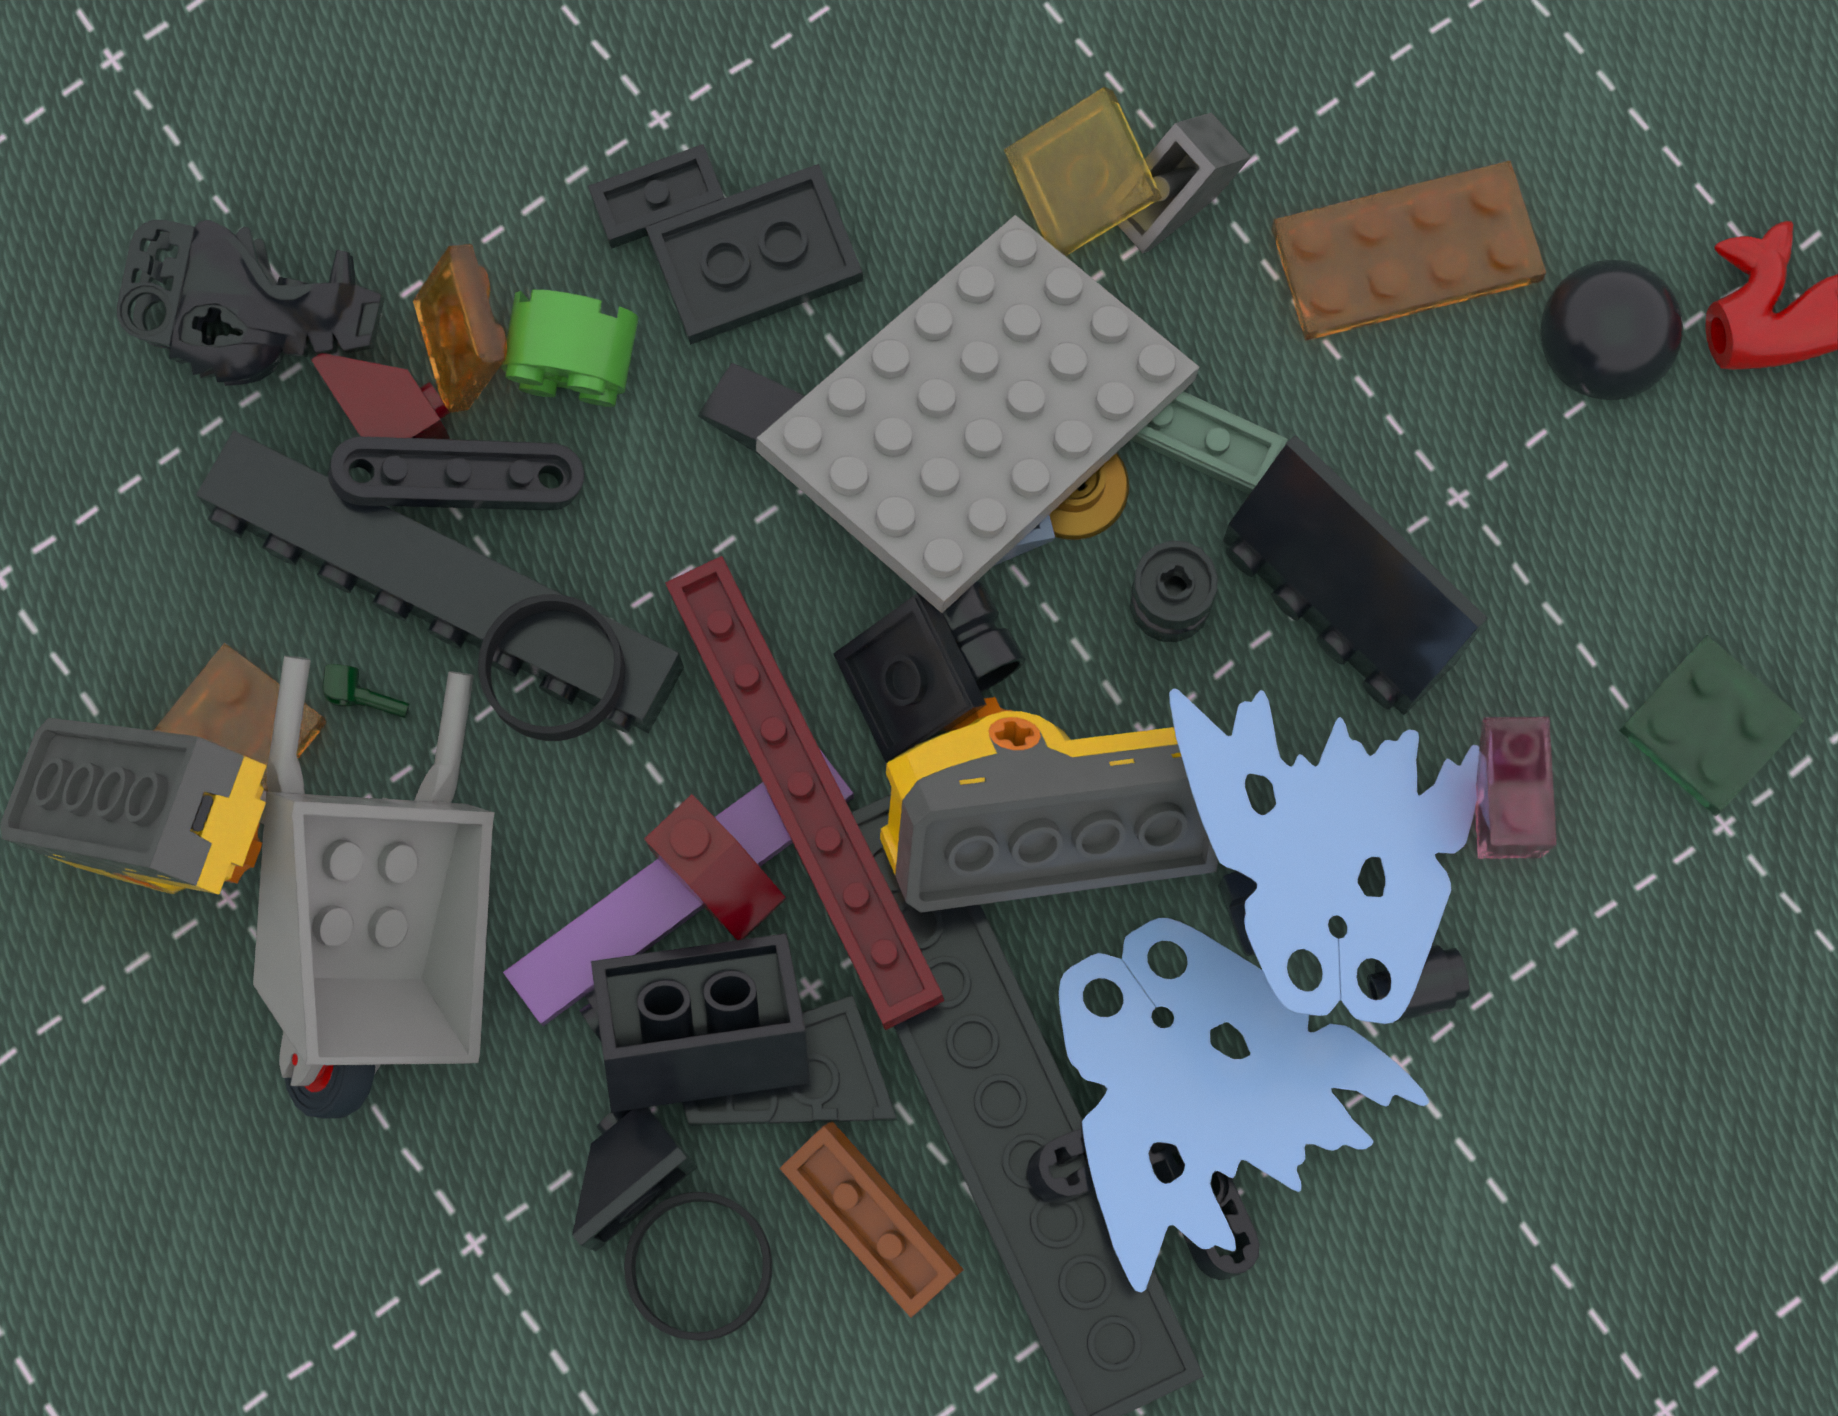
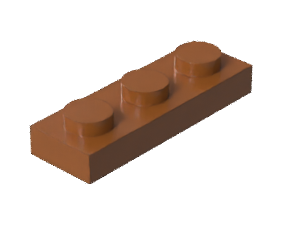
(871, 1219)

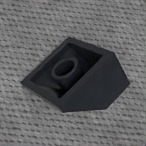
(626, 1174)

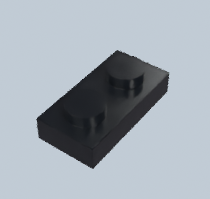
(654, 194)

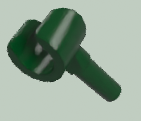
(342, 689)

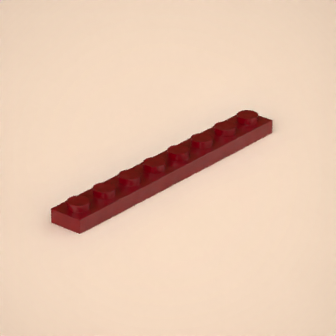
(805, 794)

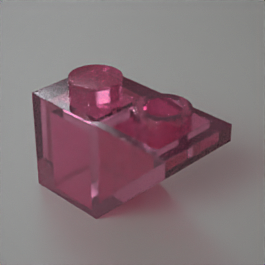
(1515, 788)

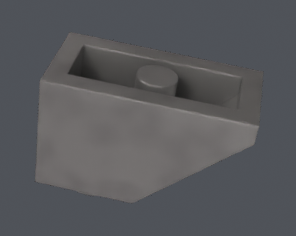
(1190, 171)

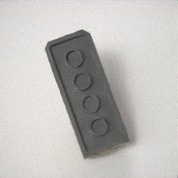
(138, 805)
(1027, 812)

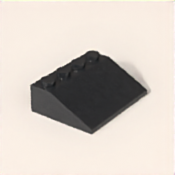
(1351, 578)

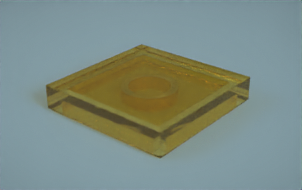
(1082, 172)

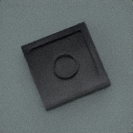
(909, 677)

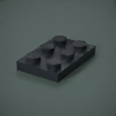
(754, 254)

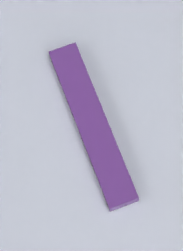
(638, 913)

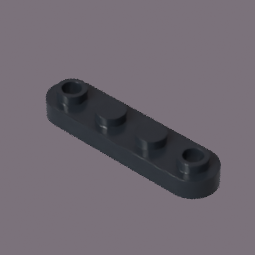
(455, 473)

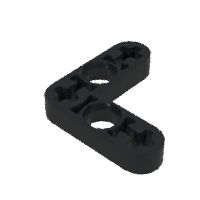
(1161, 1158)

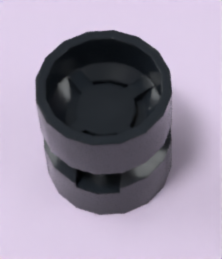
(1173, 591)
(986, 649)

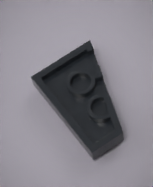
(841, 1084)

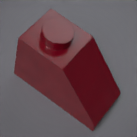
(383, 398)
(714, 868)

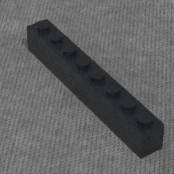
(433, 579)

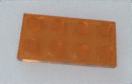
(1408, 250)

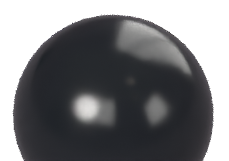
(1611, 329)

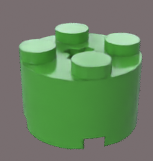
(569, 345)

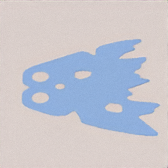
(1316, 842)
(1190, 1095)

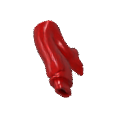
(1742, 325)

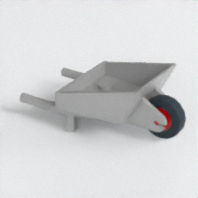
(370, 916)

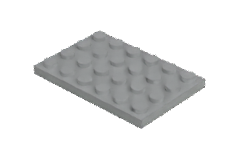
(976, 412)

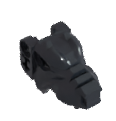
(232, 282)

